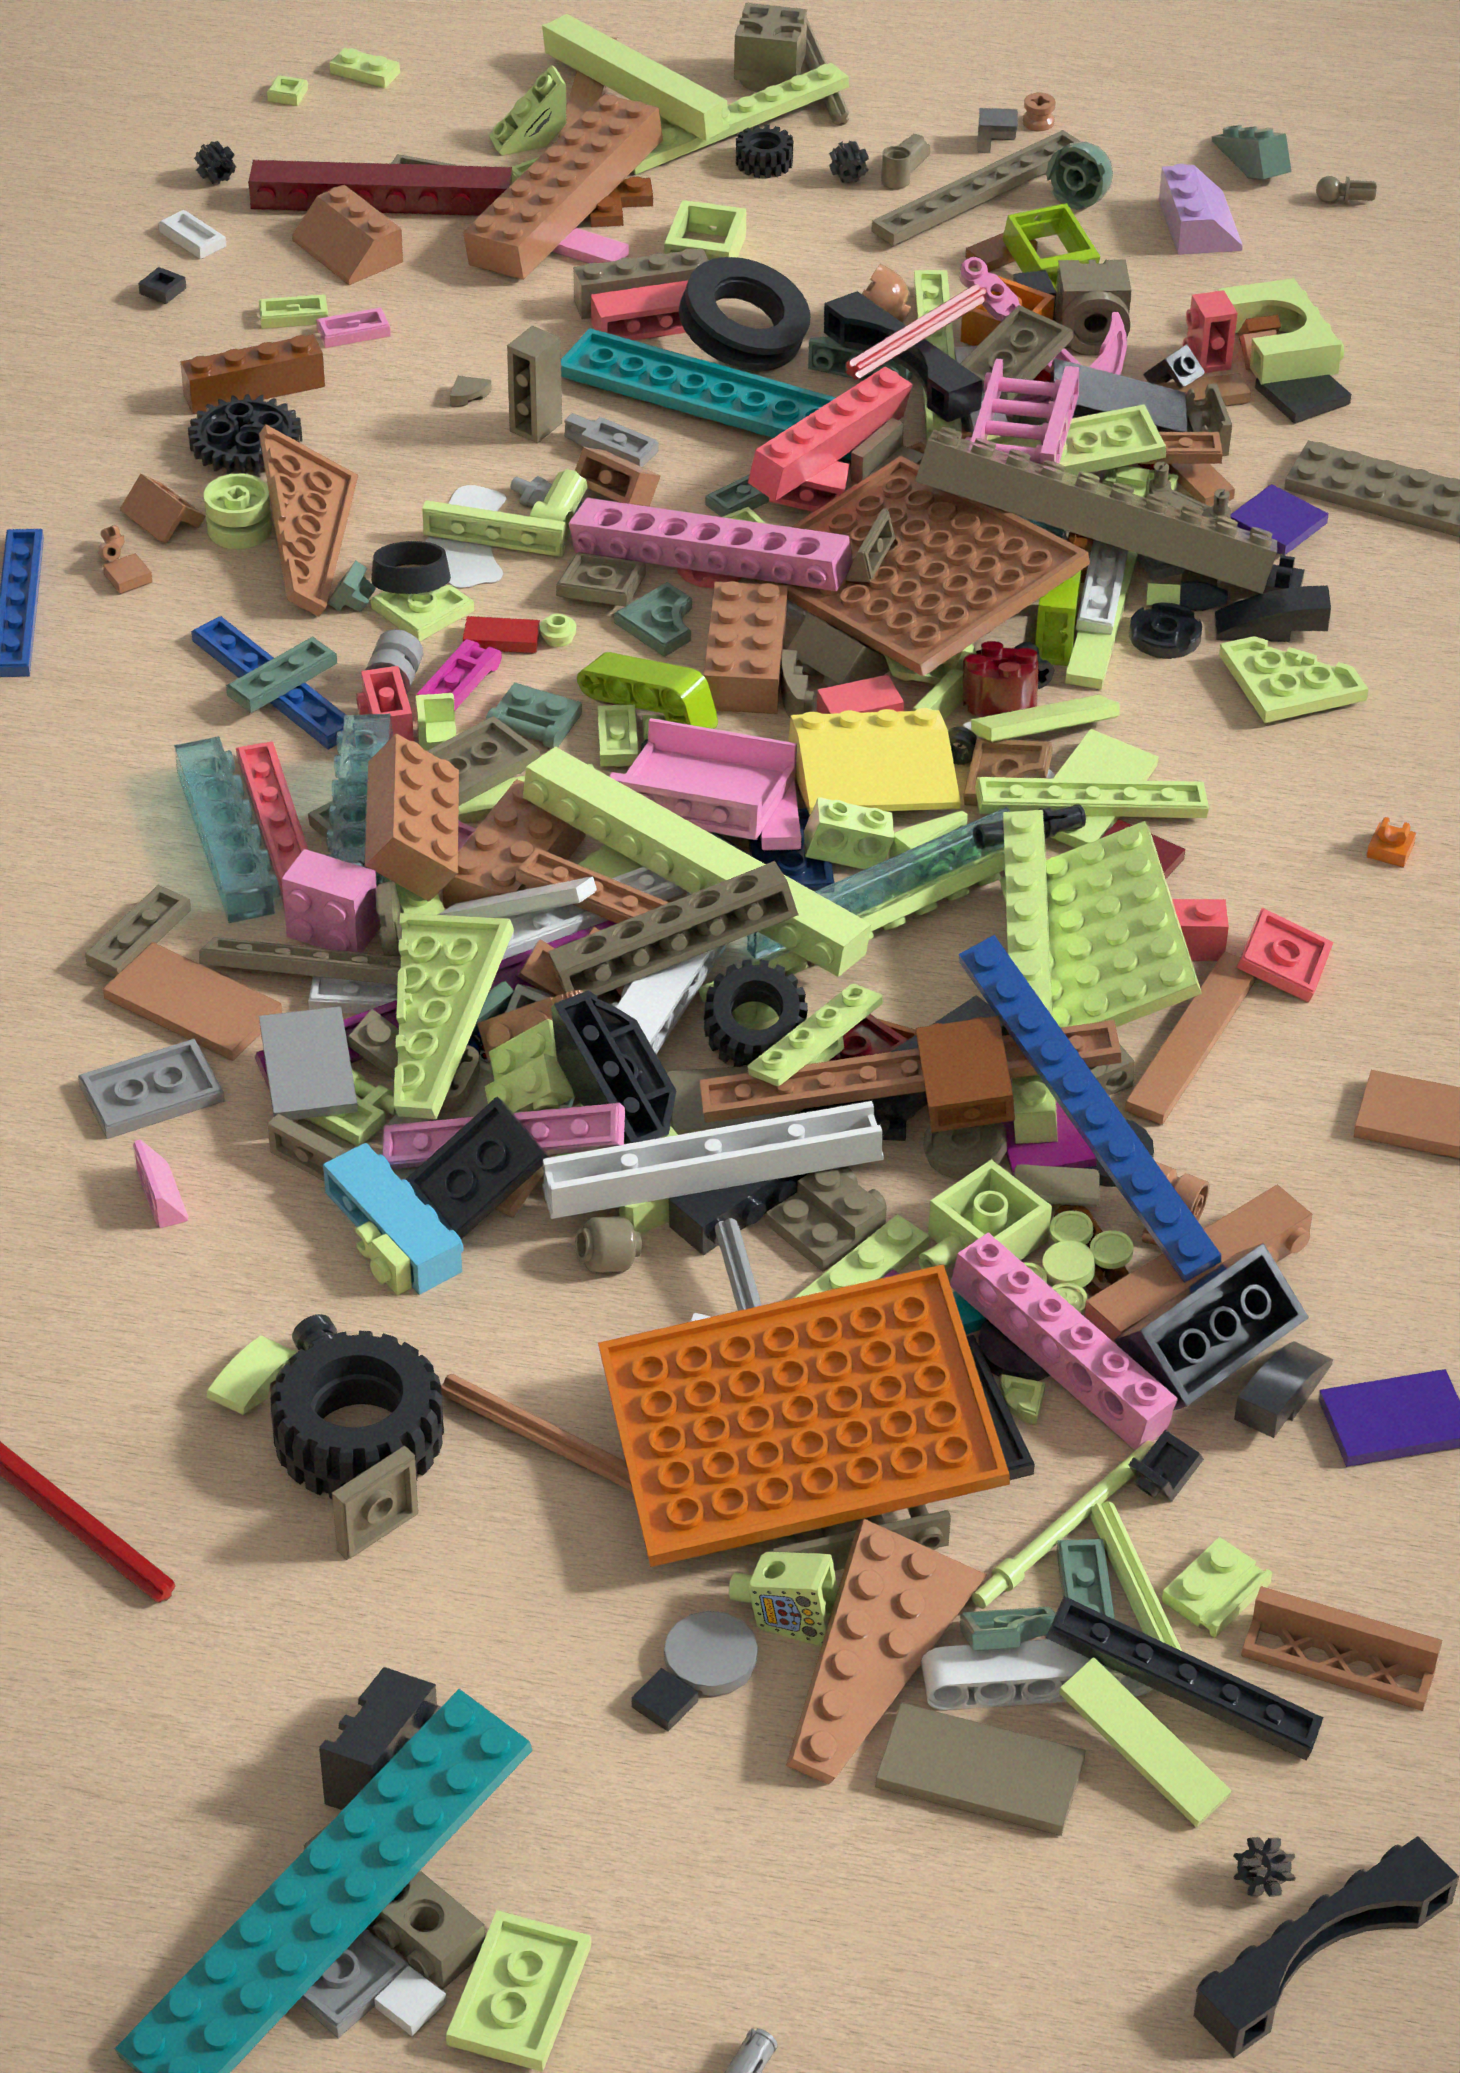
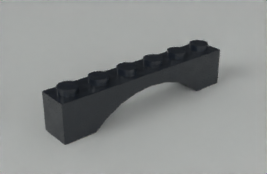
(949, 386)
(1398, 1892)

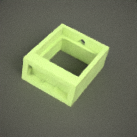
(699, 218)

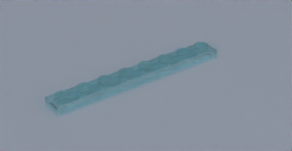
(896, 875)

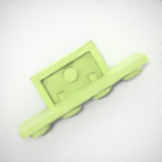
(817, 1037)

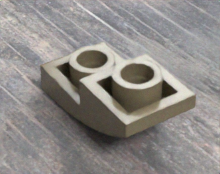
(794, 686)

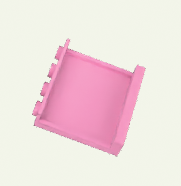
(713, 776)

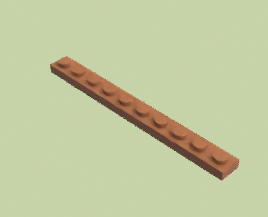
(874, 1077)

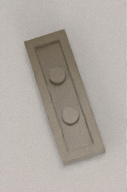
(137, 930)

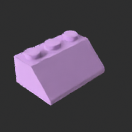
(1196, 212)

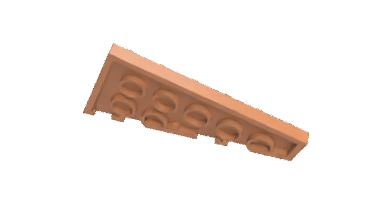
(309, 514)
(884, 1619)

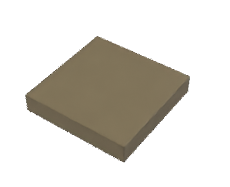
(601, 579)
(375, 1503)

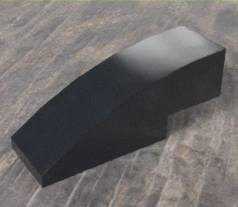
(1275, 614)
(1281, 1388)

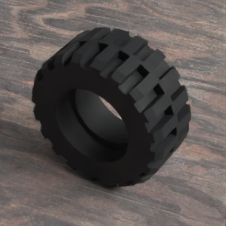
(346, 1374)

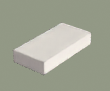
(192, 234)

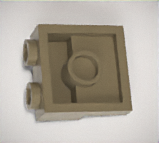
(828, 1216)

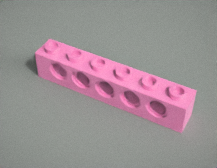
(1062, 1341)

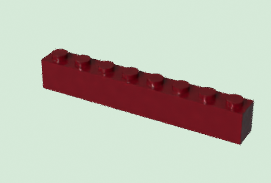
(382, 185)

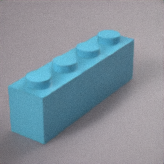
(370, 1191)

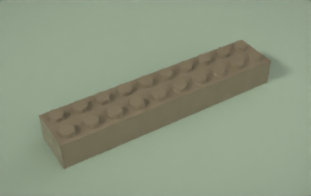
(1098, 510)

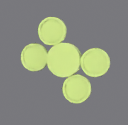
(1071, 1264)

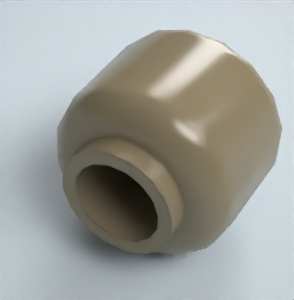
(608, 1244)

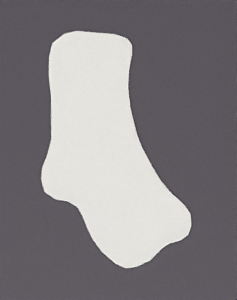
(467, 561)

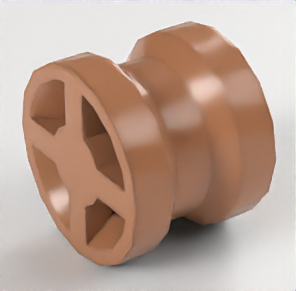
(1039, 111)

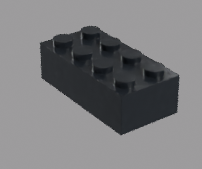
(1215, 1325)

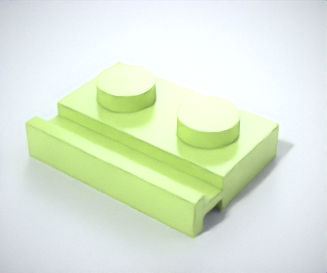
(1216, 1587)

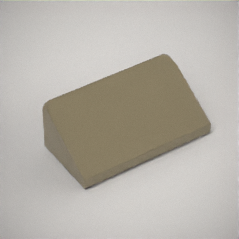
(872, 549)
(1061, 1184)

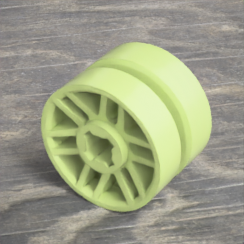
(238, 511)

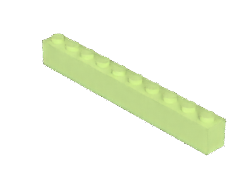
(685, 854)
(1030, 952)

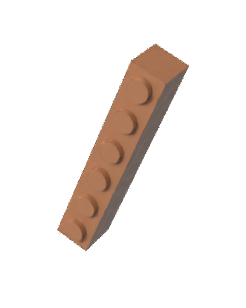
(1267, 1219)

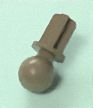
(1330, 189)

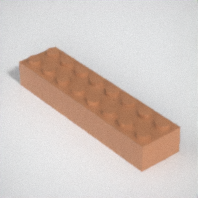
(563, 186)

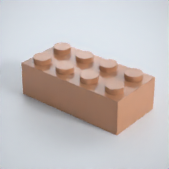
(746, 646)
(412, 817)
(503, 843)

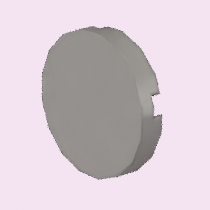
(711, 1652)

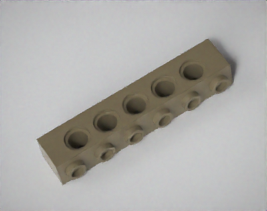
(675, 931)

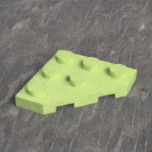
(1289, 681)

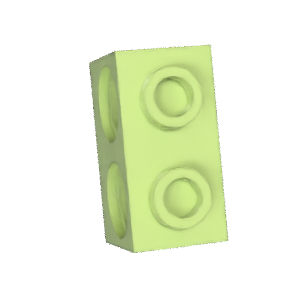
(848, 834)

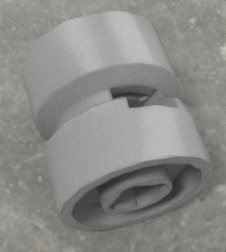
(399, 650)

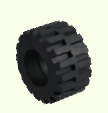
(746, 985)

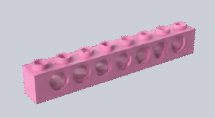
(711, 544)

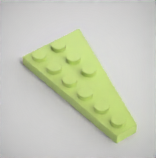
(439, 997)

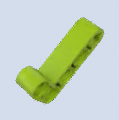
(651, 686)

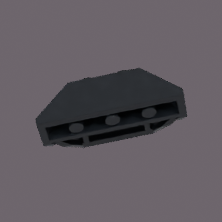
(613, 1063)

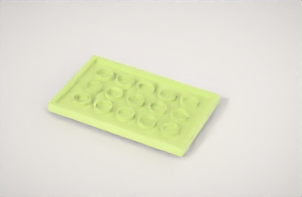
(1114, 932)

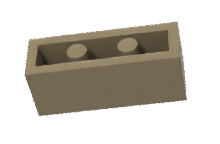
(534, 384)

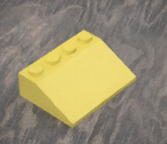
(875, 759)

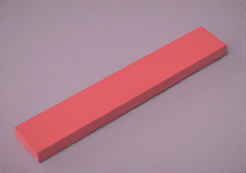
(272, 806)

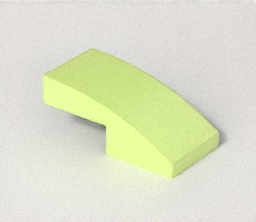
(249, 1374)

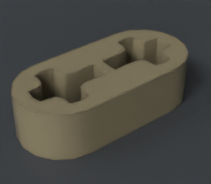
(463, 1081)

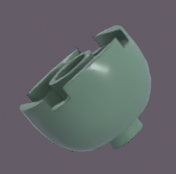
(1080, 174)

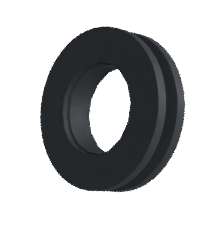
(733, 342)

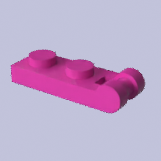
(463, 671)

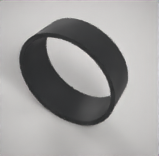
(412, 579)

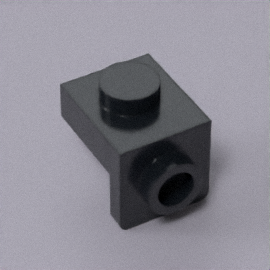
(1166, 1467)

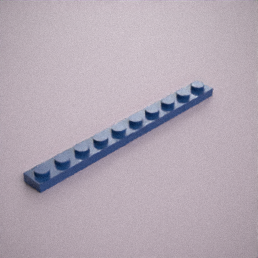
(1090, 1109)

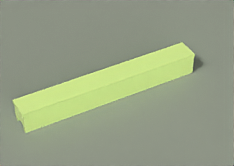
(635, 76)

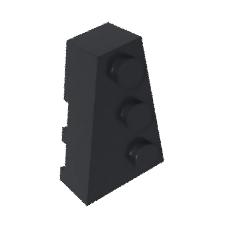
(390, 1715)

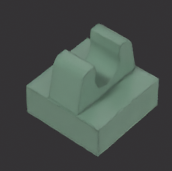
(352, 589)

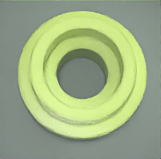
(558, 630)

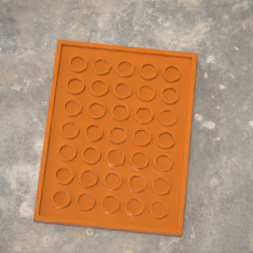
(801, 1415)

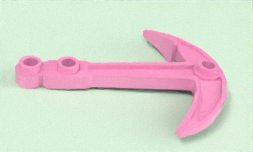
(1111, 352)

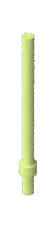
(1011, 1571)

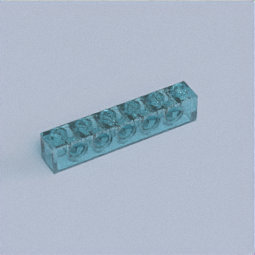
(357, 745)
(225, 829)

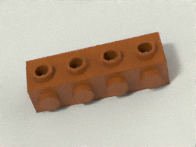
(258, 370)

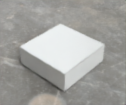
(410, 2000)

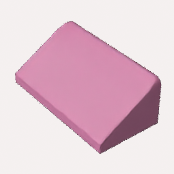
(159, 1186)

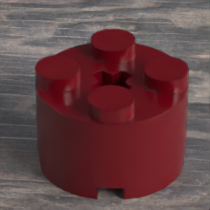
(1000, 679)

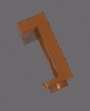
(965, 1074)

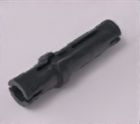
(1054, 821)

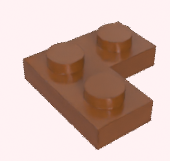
(629, 193)

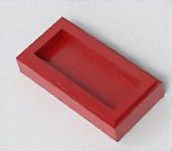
(503, 633)

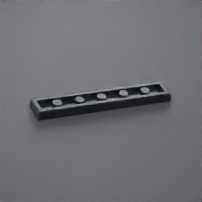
(1185, 1678)

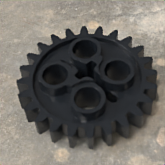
(230, 432)

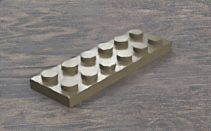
(1377, 487)
(483, 755)

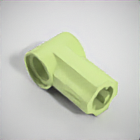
(562, 499)

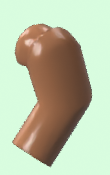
(112, 545)

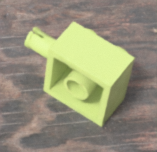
(981, 1204)

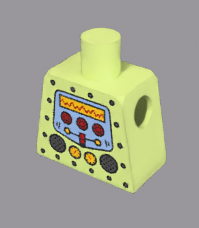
(790, 1594)

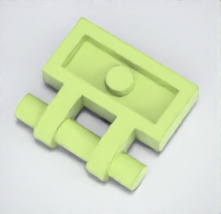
(361, 1125)

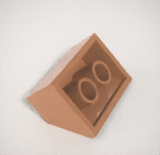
(349, 235)

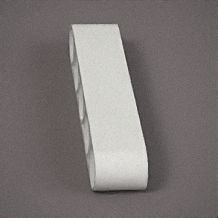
(1005, 1676)

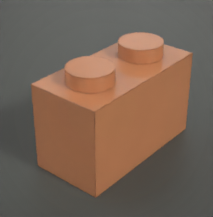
(617, 477)

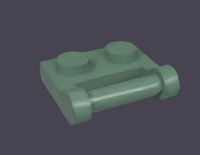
(537, 714)

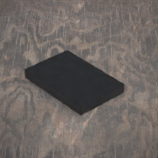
(478, 1168)

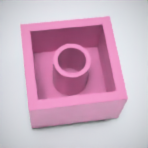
(330, 902)

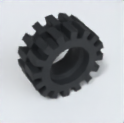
(764, 151)

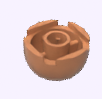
(889, 292)

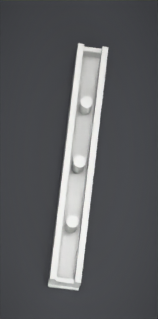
(711, 1159)

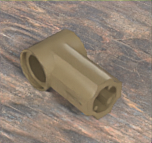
(902, 160)

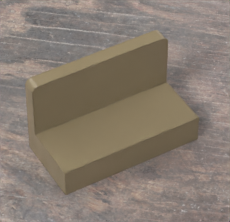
(880, 450)
(304, 1144)

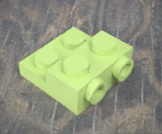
(528, 1072)

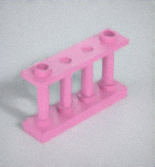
(1058, 412)

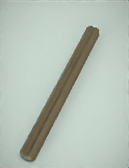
(815, 58)

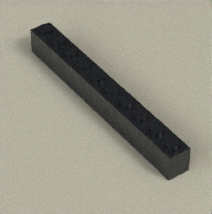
(697, 1214)

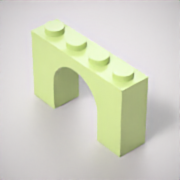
(1308, 345)

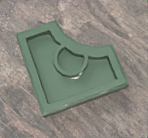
(658, 619)
(1005, 1627)

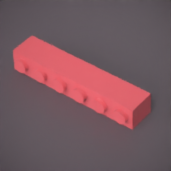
(828, 433)

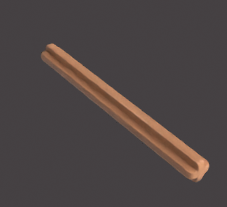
(536, 1430)

